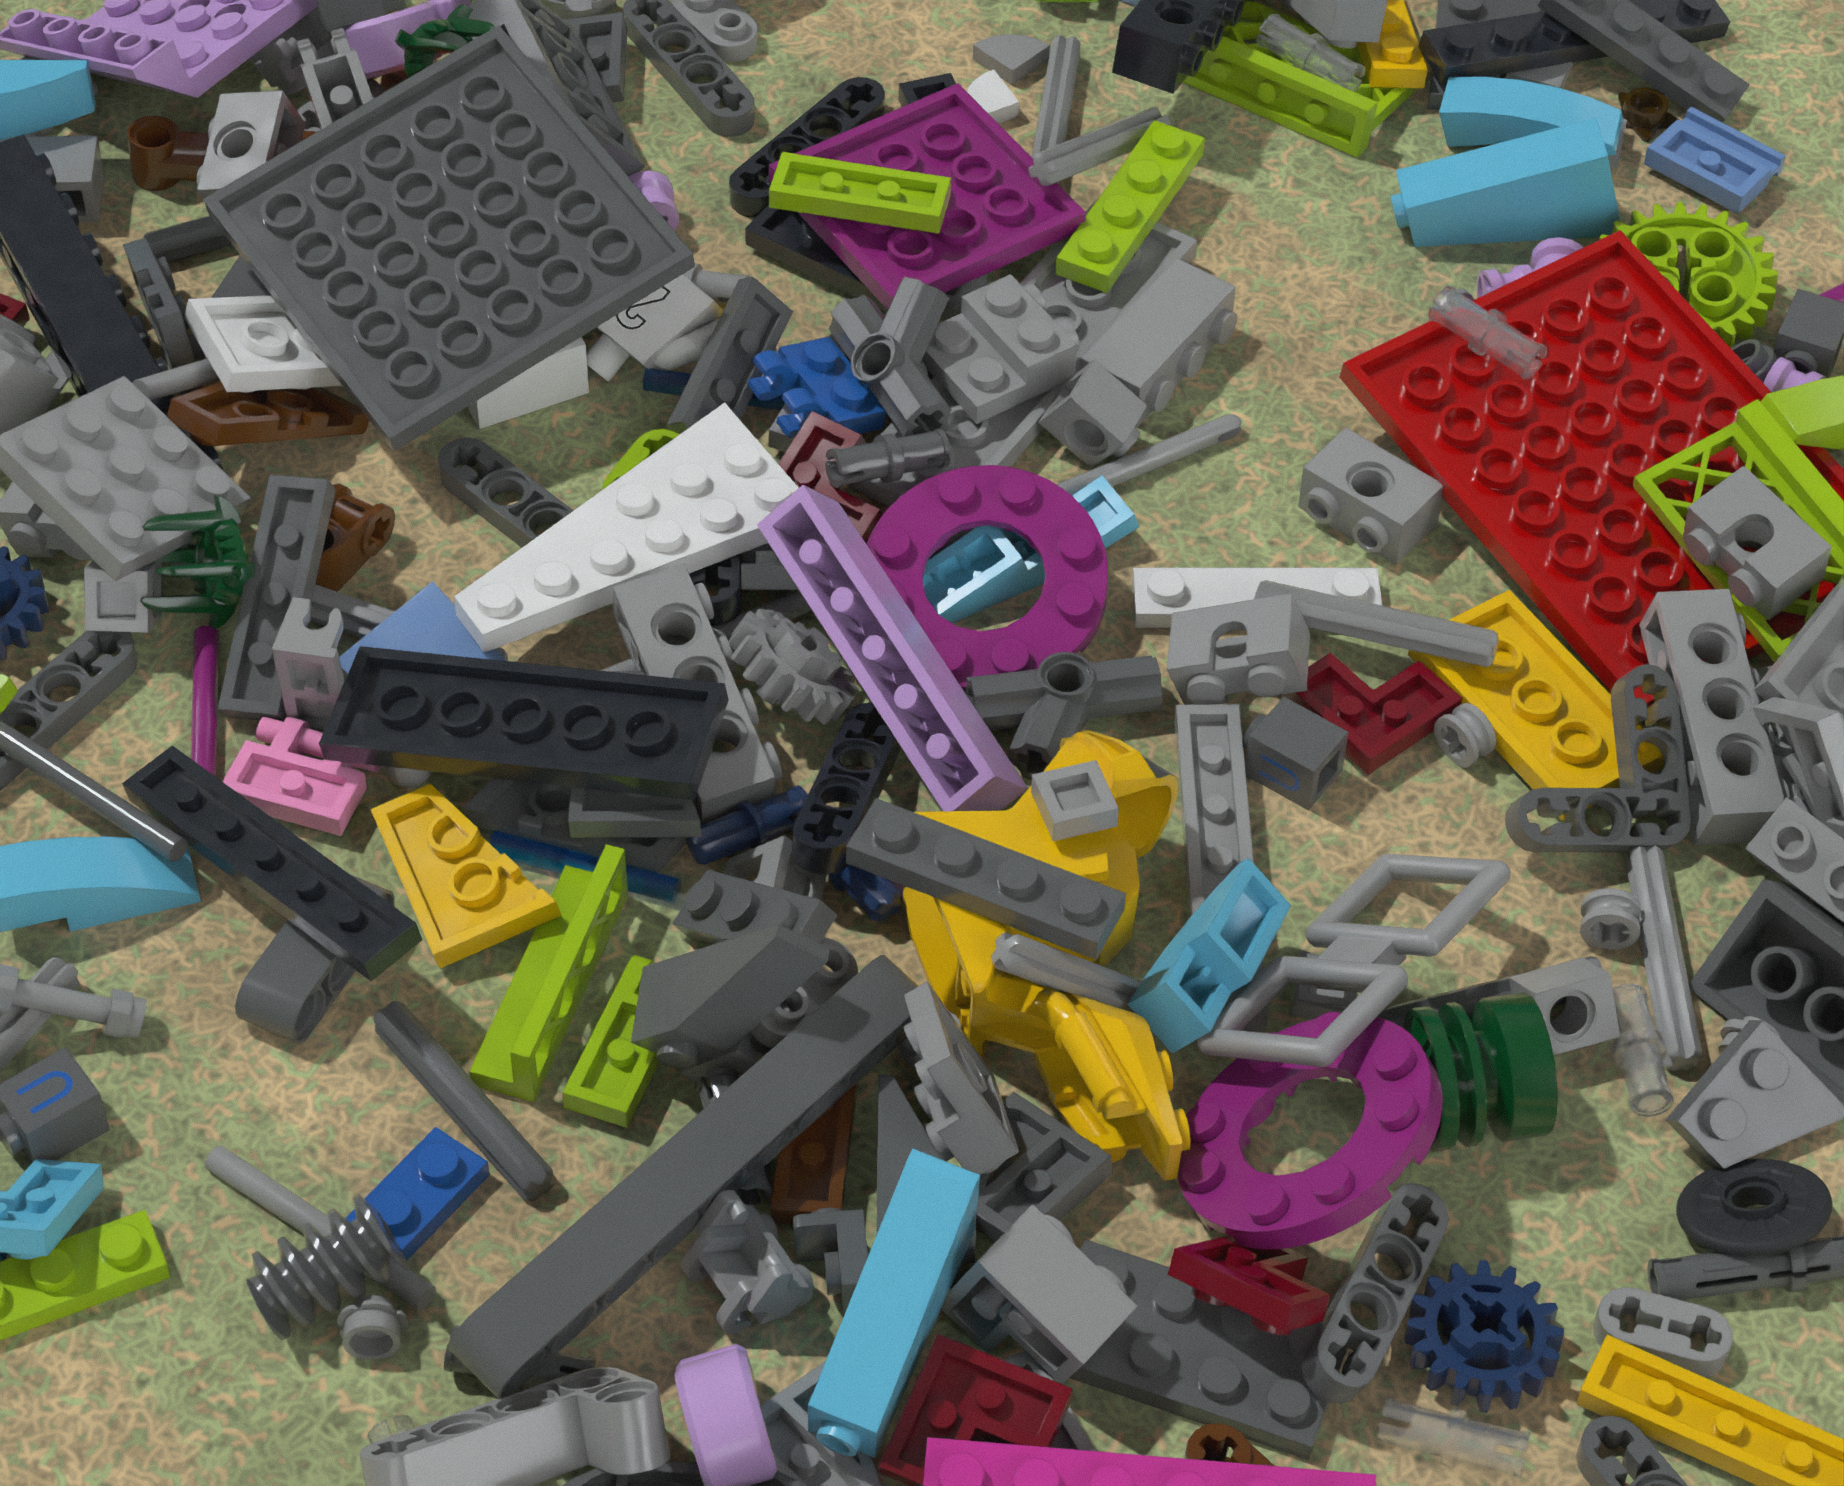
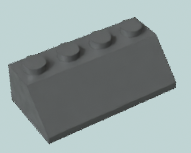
(1787, 969)

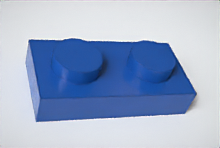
(426, 1189)

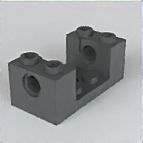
(565, 64)

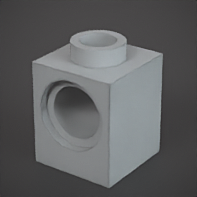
(1094, 415)
(117, 604)
(1589, 1007)

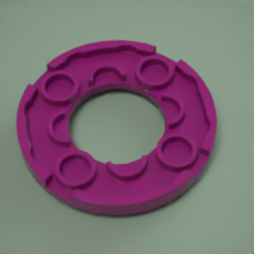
(1020, 502)
(1313, 1204)

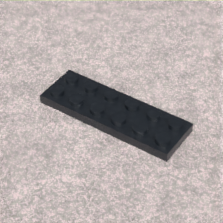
(526, 722)

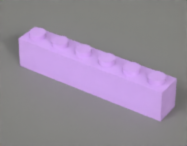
(890, 655)

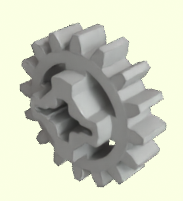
(792, 666)

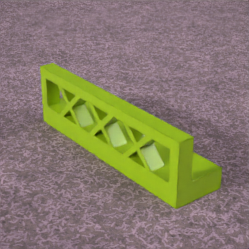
(552, 979)

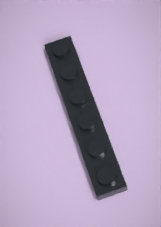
(1543, 41)
(273, 863)

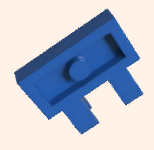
(818, 380)

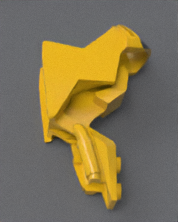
(1088, 1053)

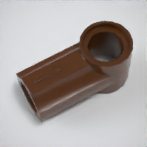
(163, 154)

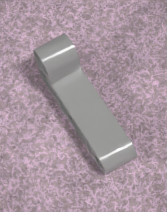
(531, 1436)

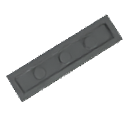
(1652, 53)
(286, 567)
(986, 878)

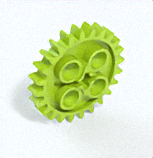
(1724, 272)

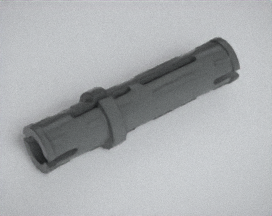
(1726, 1274)

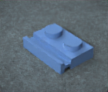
(1714, 160)

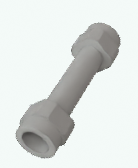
(119, 1014)

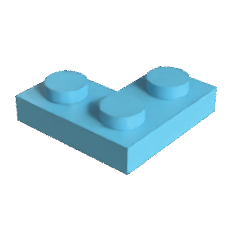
(46, 1205)

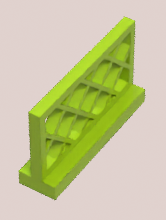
(1290, 96)
(1783, 470)

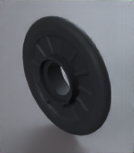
(1794, 1210)

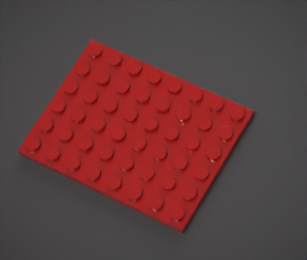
(1553, 458)

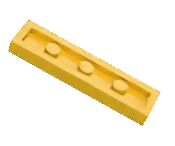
(1710, 1420)

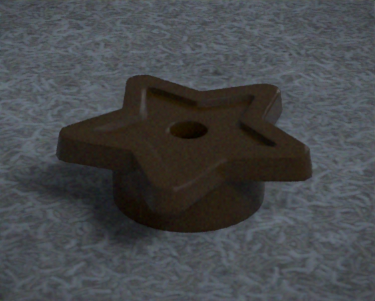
(1645, 111)

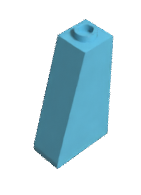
(1512, 191)
(894, 1304)

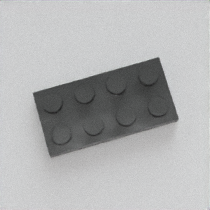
(1205, 1360)

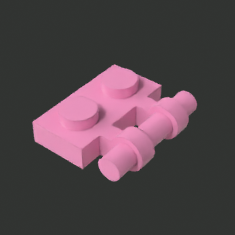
(295, 785)

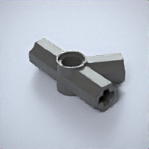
(890, 350)
(1060, 701)

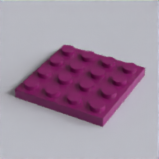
(993, 203)

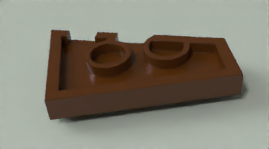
(259, 416)

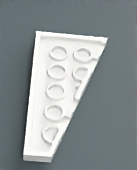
(677, 507)

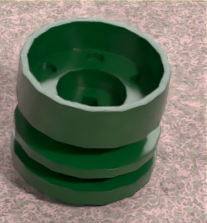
(1489, 1069)

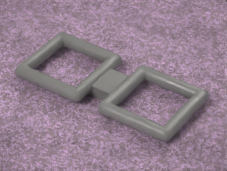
(1355, 960)

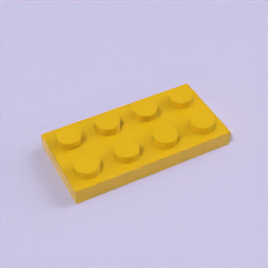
(1540, 700)

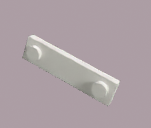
(1170, 590)

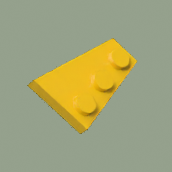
(456, 879)

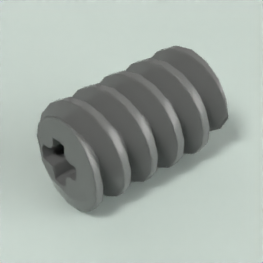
(323, 1267)

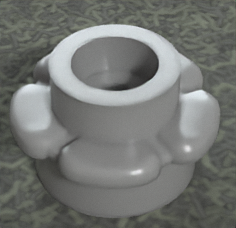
(371, 1327)

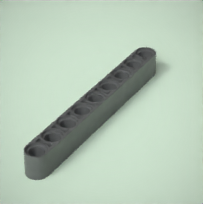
(676, 1185)

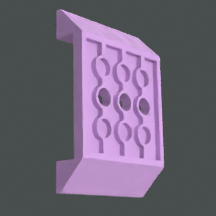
(157, 42)

